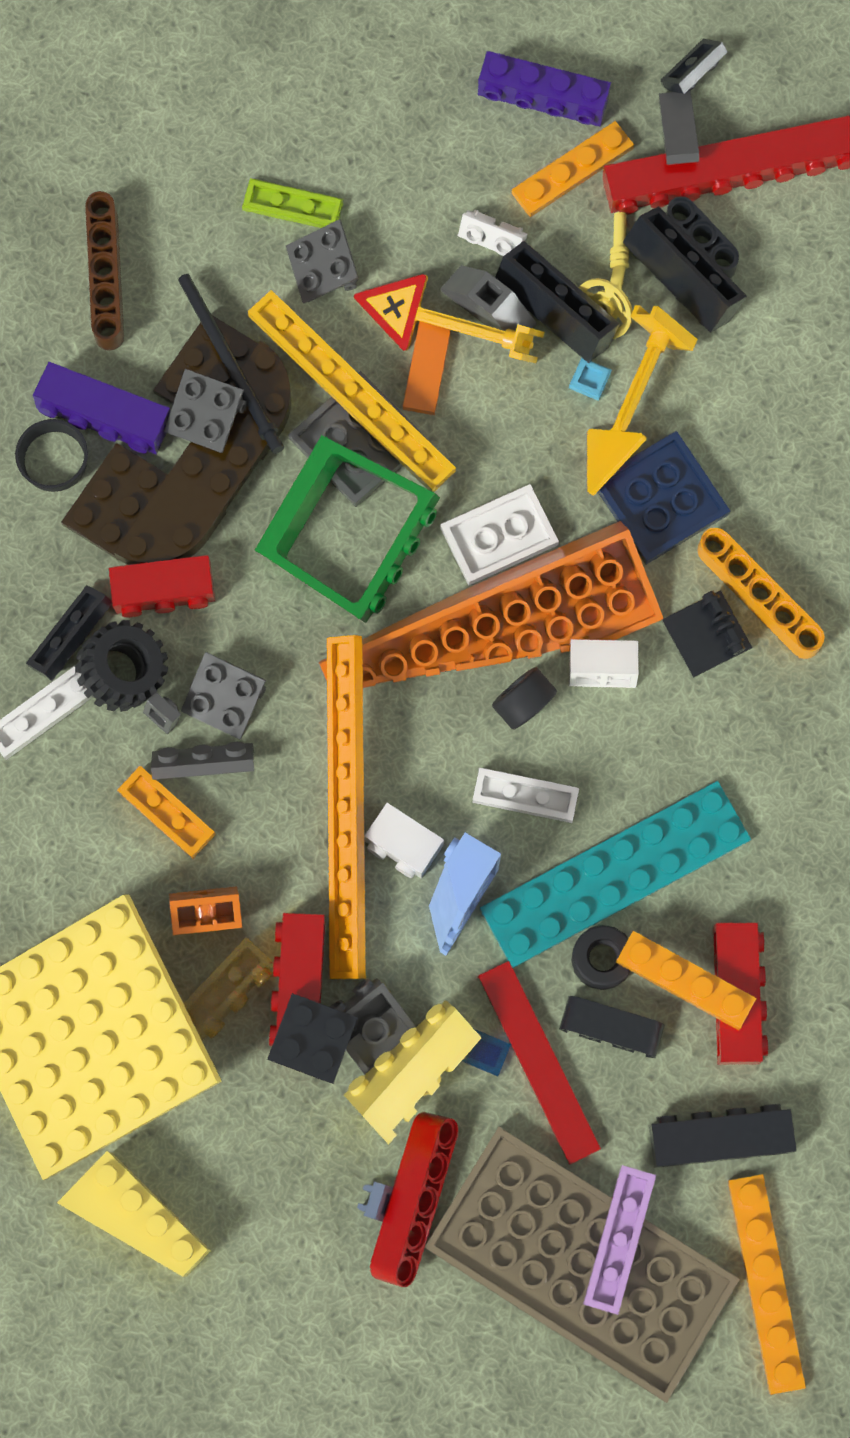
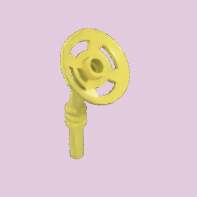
(611, 297)

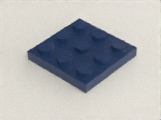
(663, 497)

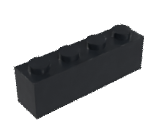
(684, 269)
(557, 302)
(722, 1138)

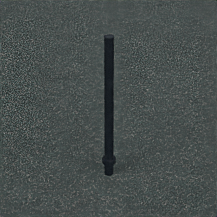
(267, 429)

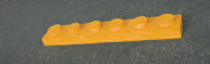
(766, 1284)

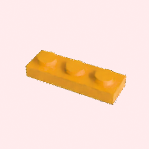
(166, 812)

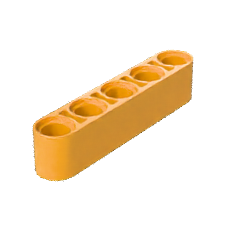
(756, 577)

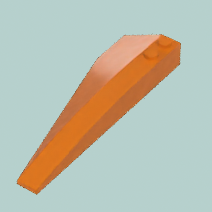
(573, 592)

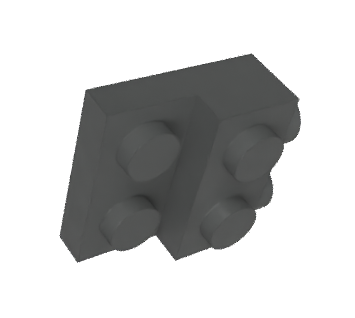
(378, 1025)

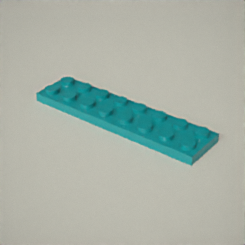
(615, 874)

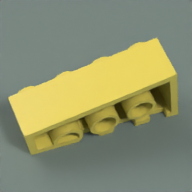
(412, 1069)
(129, 1211)

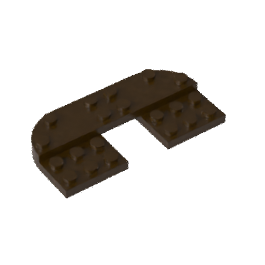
(161, 516)

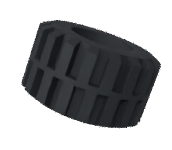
(139, 648)

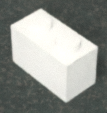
(403, 841)

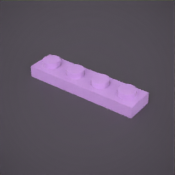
(619, 1239)

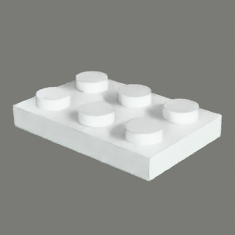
(499, 534)

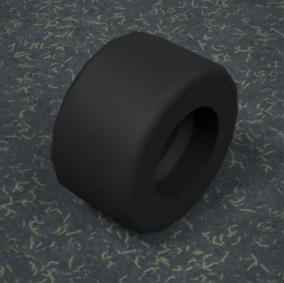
(524, 698)
(581, 962)

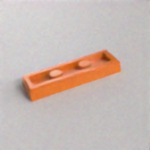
(426, 369)

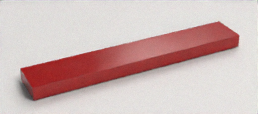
(539, 1063)

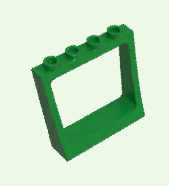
(301, 502)

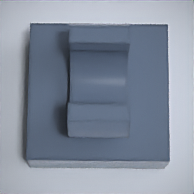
(377, 1201)

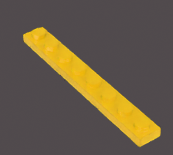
(351, 391)

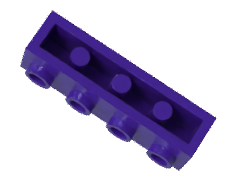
(543, 88)
(101, 408)

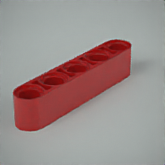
(414, 1199)

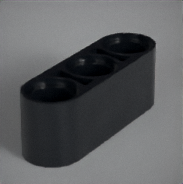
(700, 225)
(612, 1025)

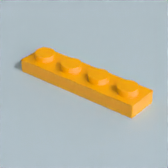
(572, 168)
(686, 980)

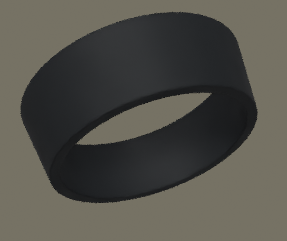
(43, 427)

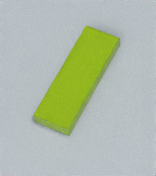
(291, 204)

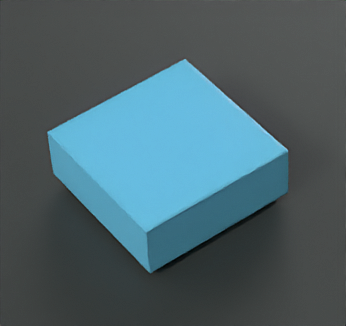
(590, 379)

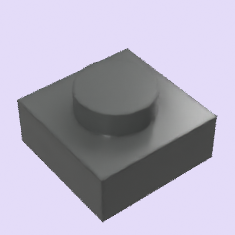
(162, 712)

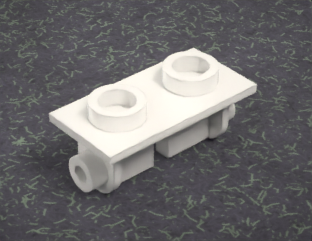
(480, 230)

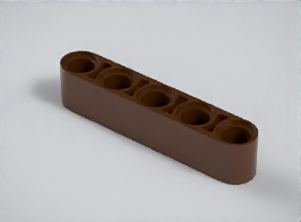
(101, 257)

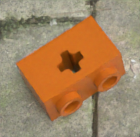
(205, 910)

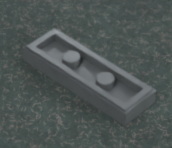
(678, 128)

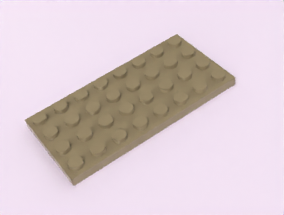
(534, 1240)

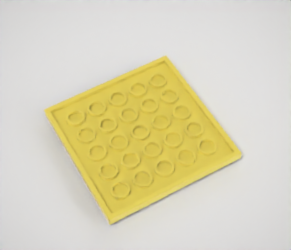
(94, 1038)

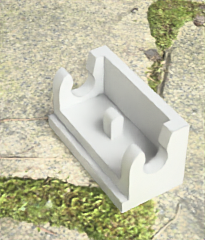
(603, 663)

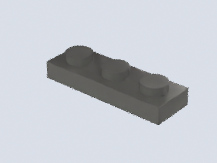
(202, 760)

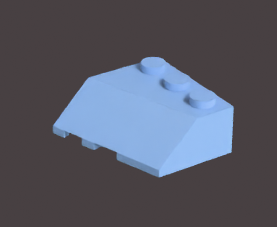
(463, 882)

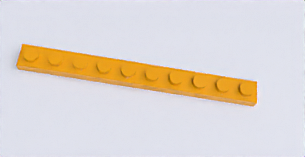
(346, 808)

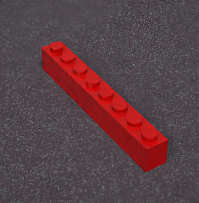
(730, 165)

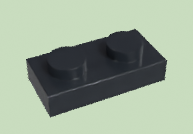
(693, 66)

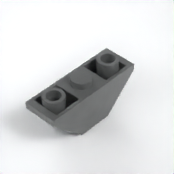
(487, 299)

